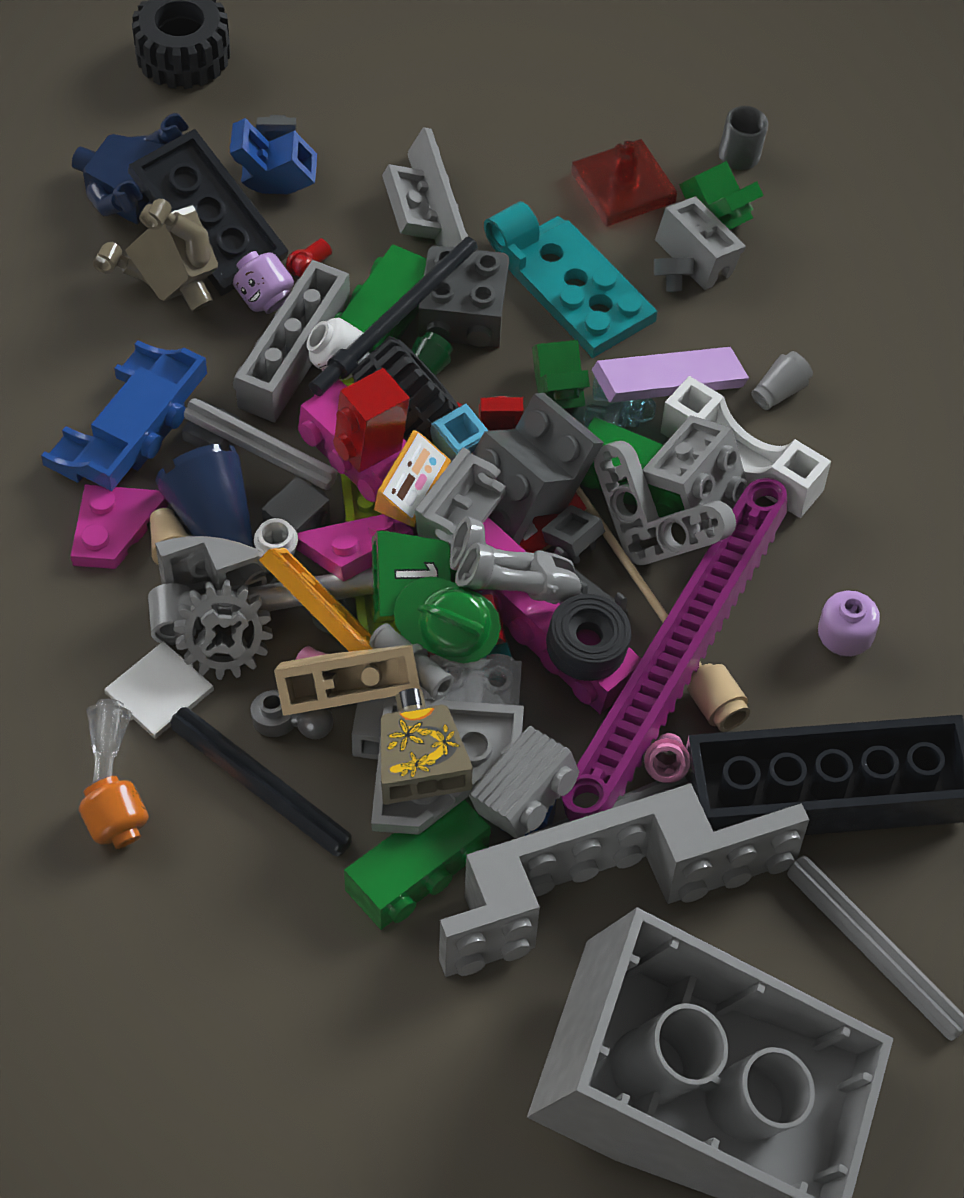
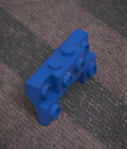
(135, 418)

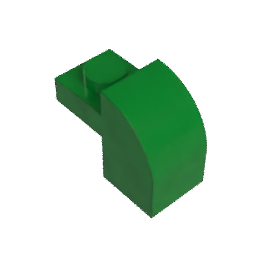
(722, 195)
(560, 372)

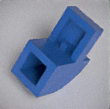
(272, 166)

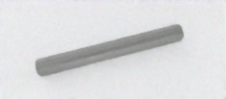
(877, 947)

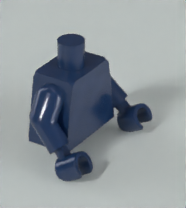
(106, 170)

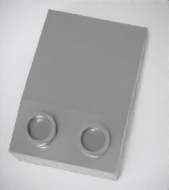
(709, 1069)

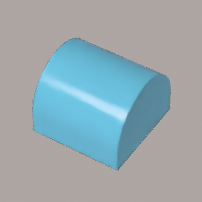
(457, 431)

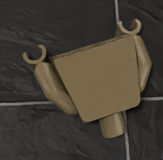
(168, 256)

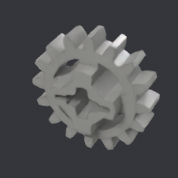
(234, 643)

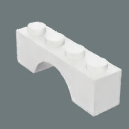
(794, 464)

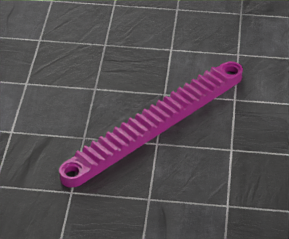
(676, 651)

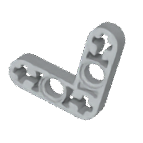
(646, 522)

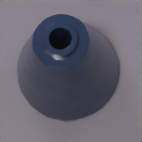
(209, 493)

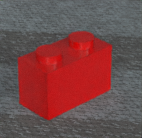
(370, 420)

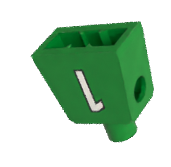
(401, 560)

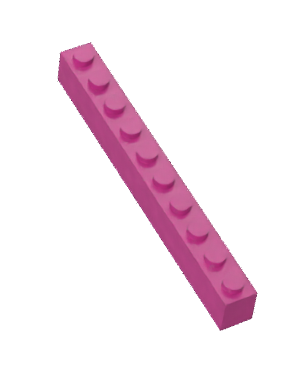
(525, 617)

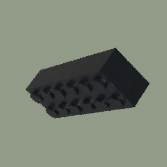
(841, 774)

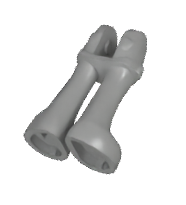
(480, 567)

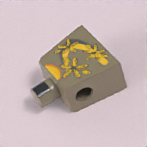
(421, 751)

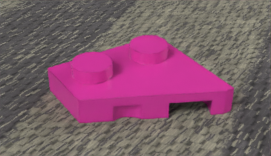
(111, 524)
(346, 546)

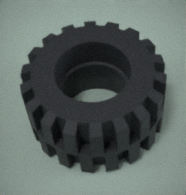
(181, 41)
(427, 395)

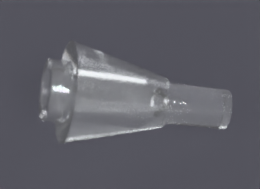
(107, 728)

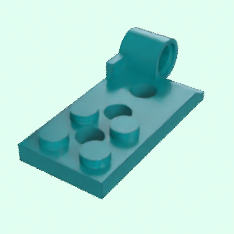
(525, 242)

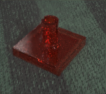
(624, 182)

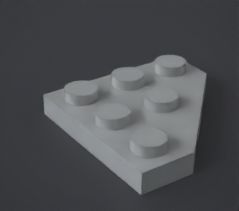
(486, 735)

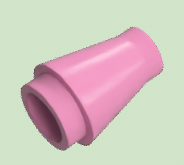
(667, 767)

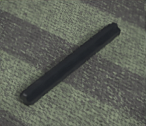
(261, 781)

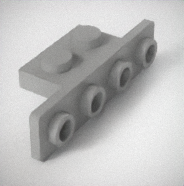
(423, 195)

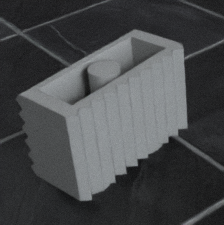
(525, 783)

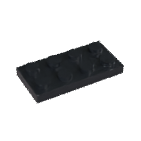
(191, 174)

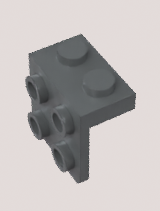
(469, 301)

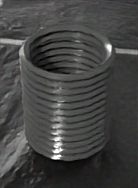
(743, 137)

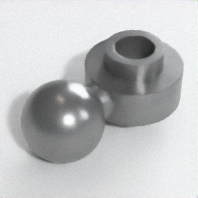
(272, 723)

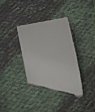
(211, 559)

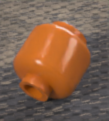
(113, 812)

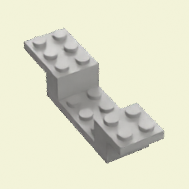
(663, 827)

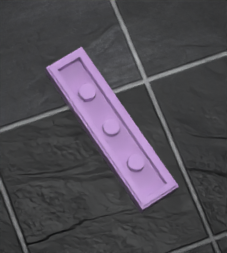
(663, 373)

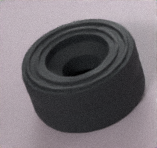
(583, 660)

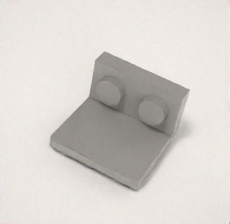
(699, 465)

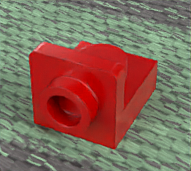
(500, 412)

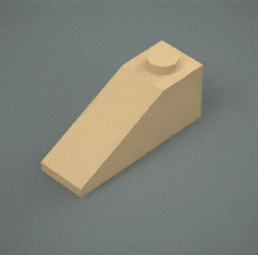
(345, 678)

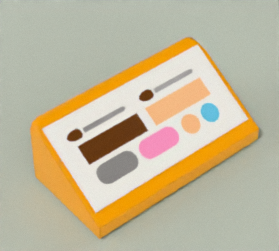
(410, 479)

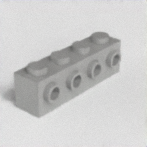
(281, 353)

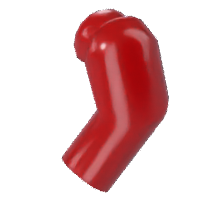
(300, 259)

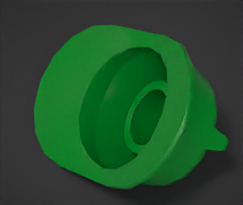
(447, 619)

